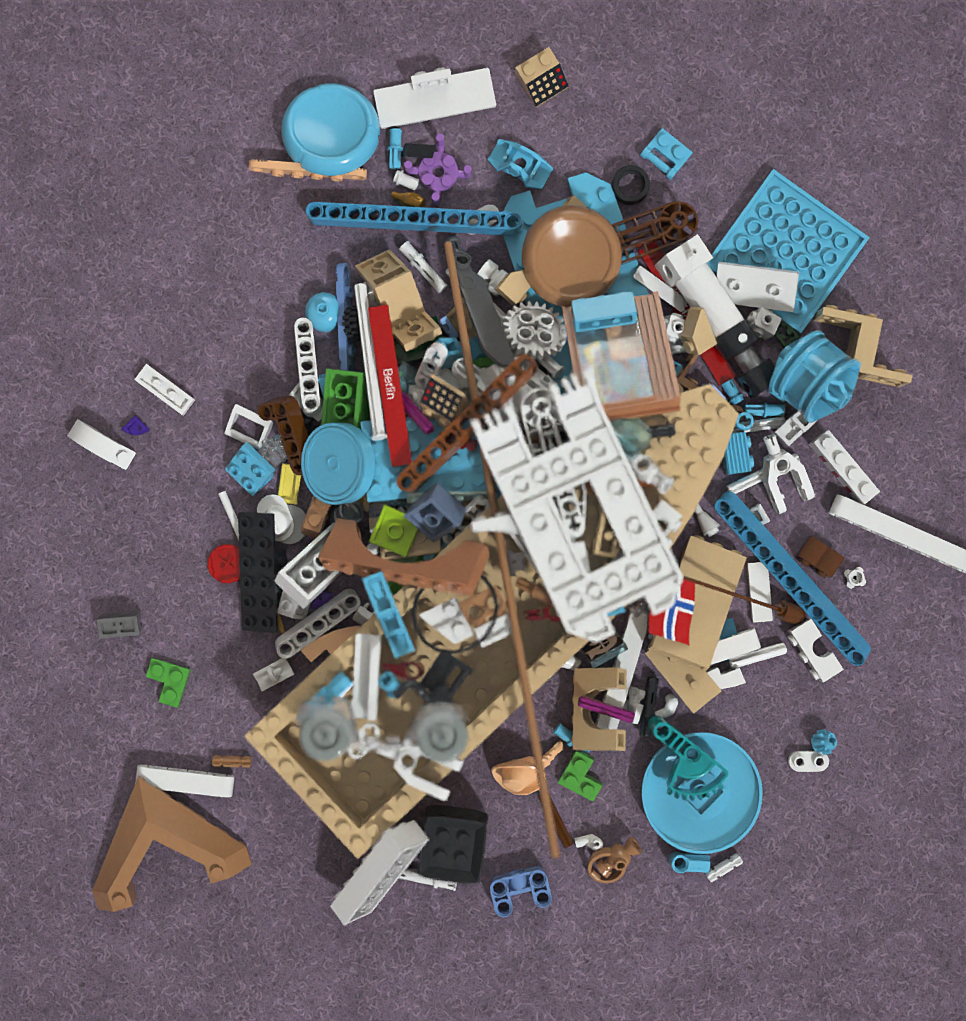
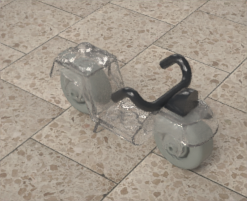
(332, 727)

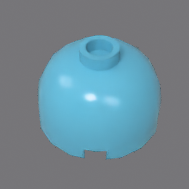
(323, 312)

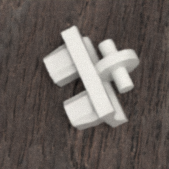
(273, 674)

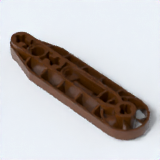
(665, 226)

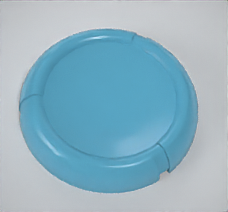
(330, 129)

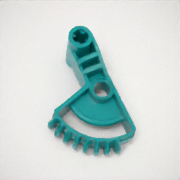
(685, 766)

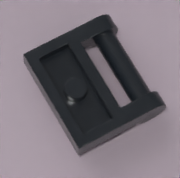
(440, 672)

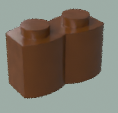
(819, 556)

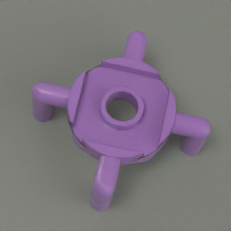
(442, 160)

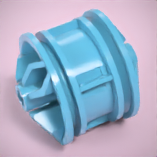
(814, 376)

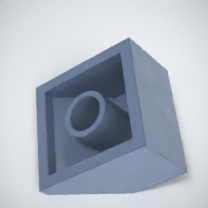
(436, 513)

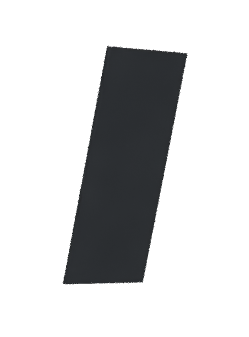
(418, 150)

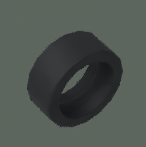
(630, 169)

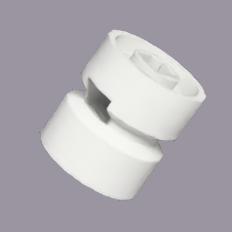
(491, 275)

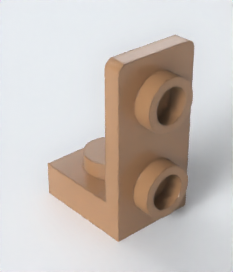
(687, 383)

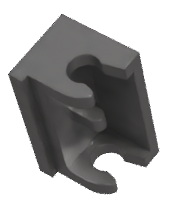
(119, 624)

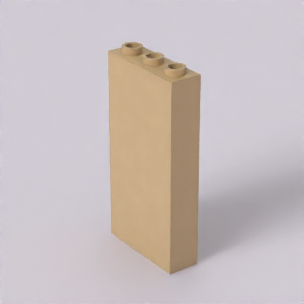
(716, 567)

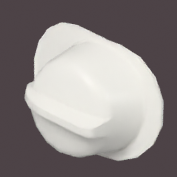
(283, 519)

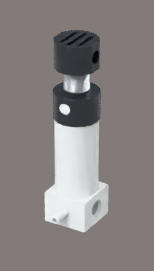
(690, 272)

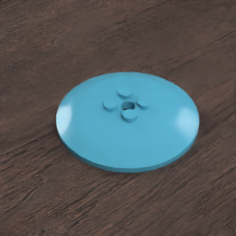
(707, 823)

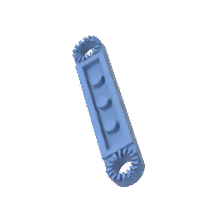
(344, 294)

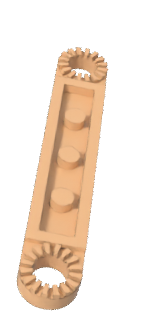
(279, 168)

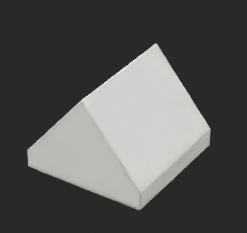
(759, 512)

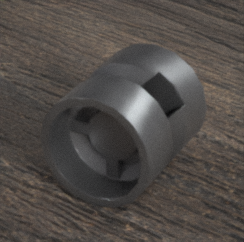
(350, 511)

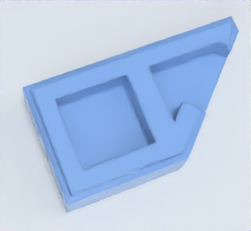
(448, 327)

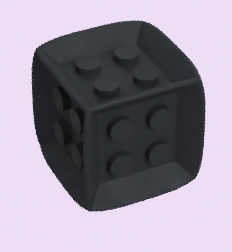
(454, 844)

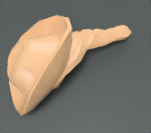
(520, 775)

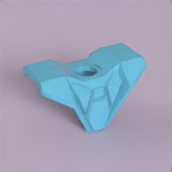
(533, 174)

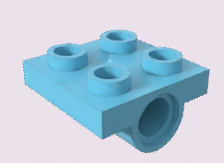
(250, 469)

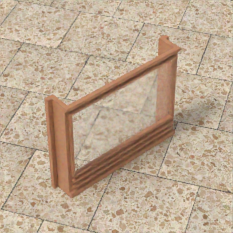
(628, 362)

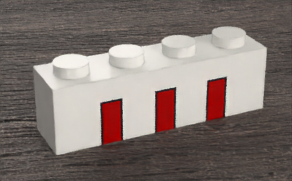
(844, 467)

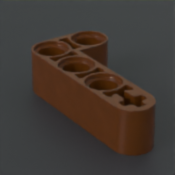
(291, 427)

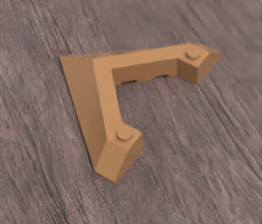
(158, 817)

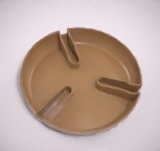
(571, 255)

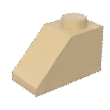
(697, 332)

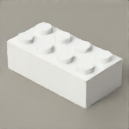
(305, 575)

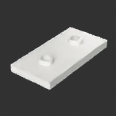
(759, 286)

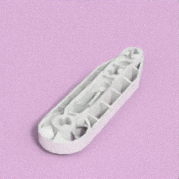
(534, 419)

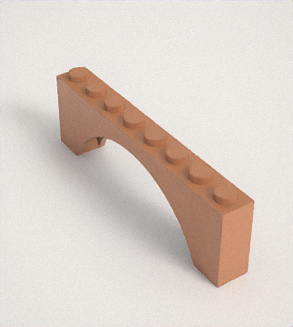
(453, 572)

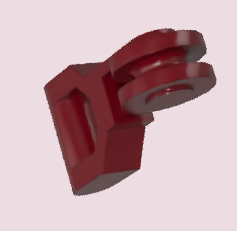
(532, 614)

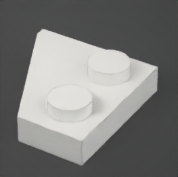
(449, 621)

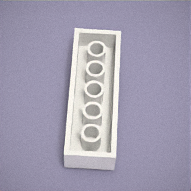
(378, 871)

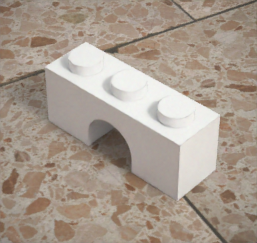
(822, 666)

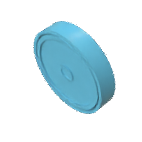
(338, 463)

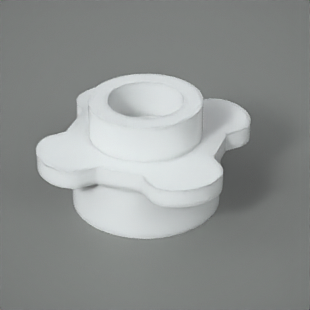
(860, 580)

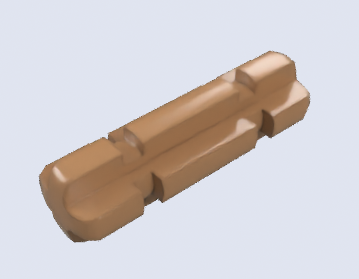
(231, 761)

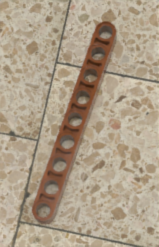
(457, 426)

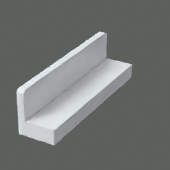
(366, 676)

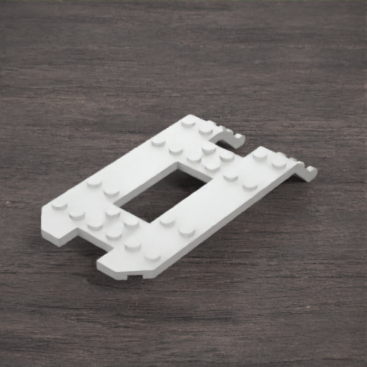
(591, 456)

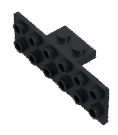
(258, 571)

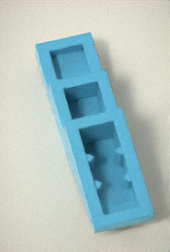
(388, 615)

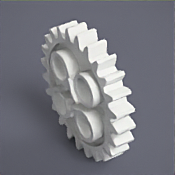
(534, 325)

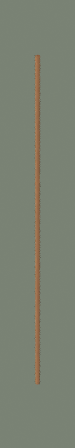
(504, 566)

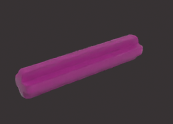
(417, 415)
(606, 709)

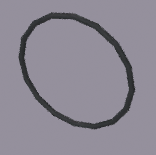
(462, 649)

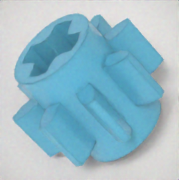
(824, 742)

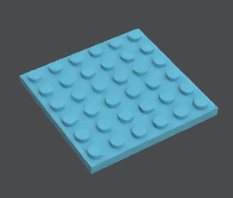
(792, 233)

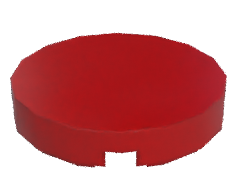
(225, 563)

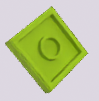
(394, 532)

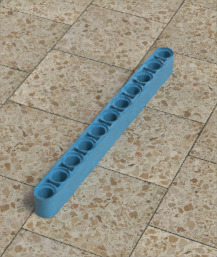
(406, 213)
(828, 617)

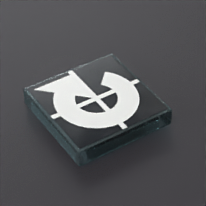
(604, 649)

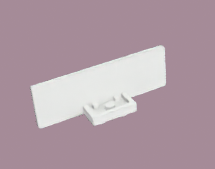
(434, 97)

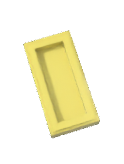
(289, 485)

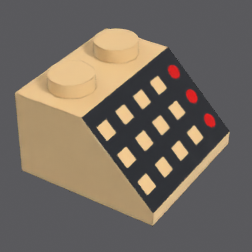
(541, 77)
(442, 401)

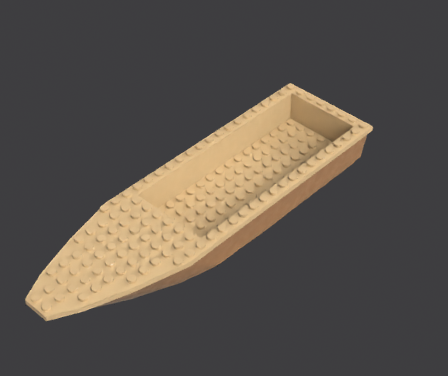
(370, 795)

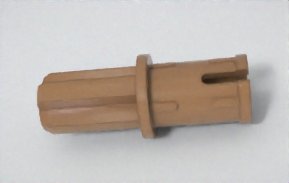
(536, 590)

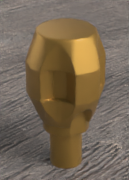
(409, 199)

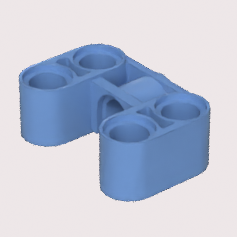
(519, 882)

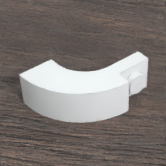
(101, 444)

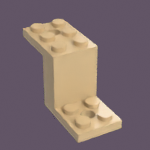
(394, 286)
(863, 344)

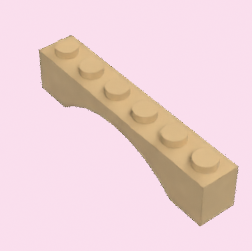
(514, 284)

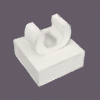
(362, 614)

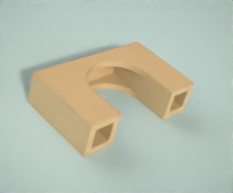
(586, 734)

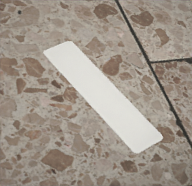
(663, 289)

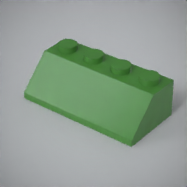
(345, 397)

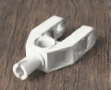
(771, 472)
(409, 776)

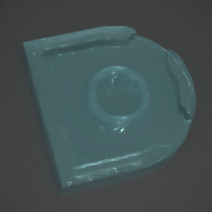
(632, 435)

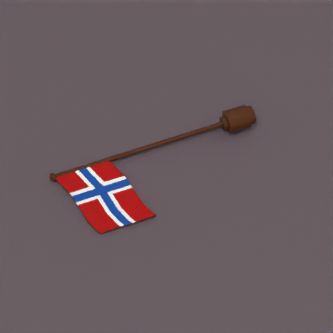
(676, 621)

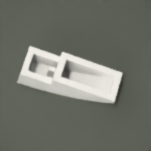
(726, 679)

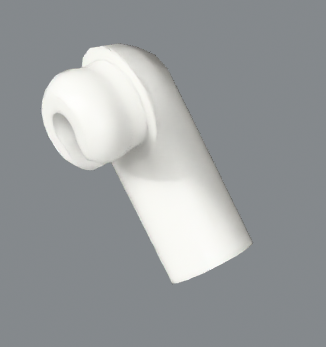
(670, 706)
(589, 840)

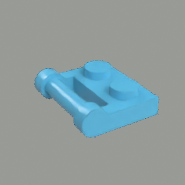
(670, 149)

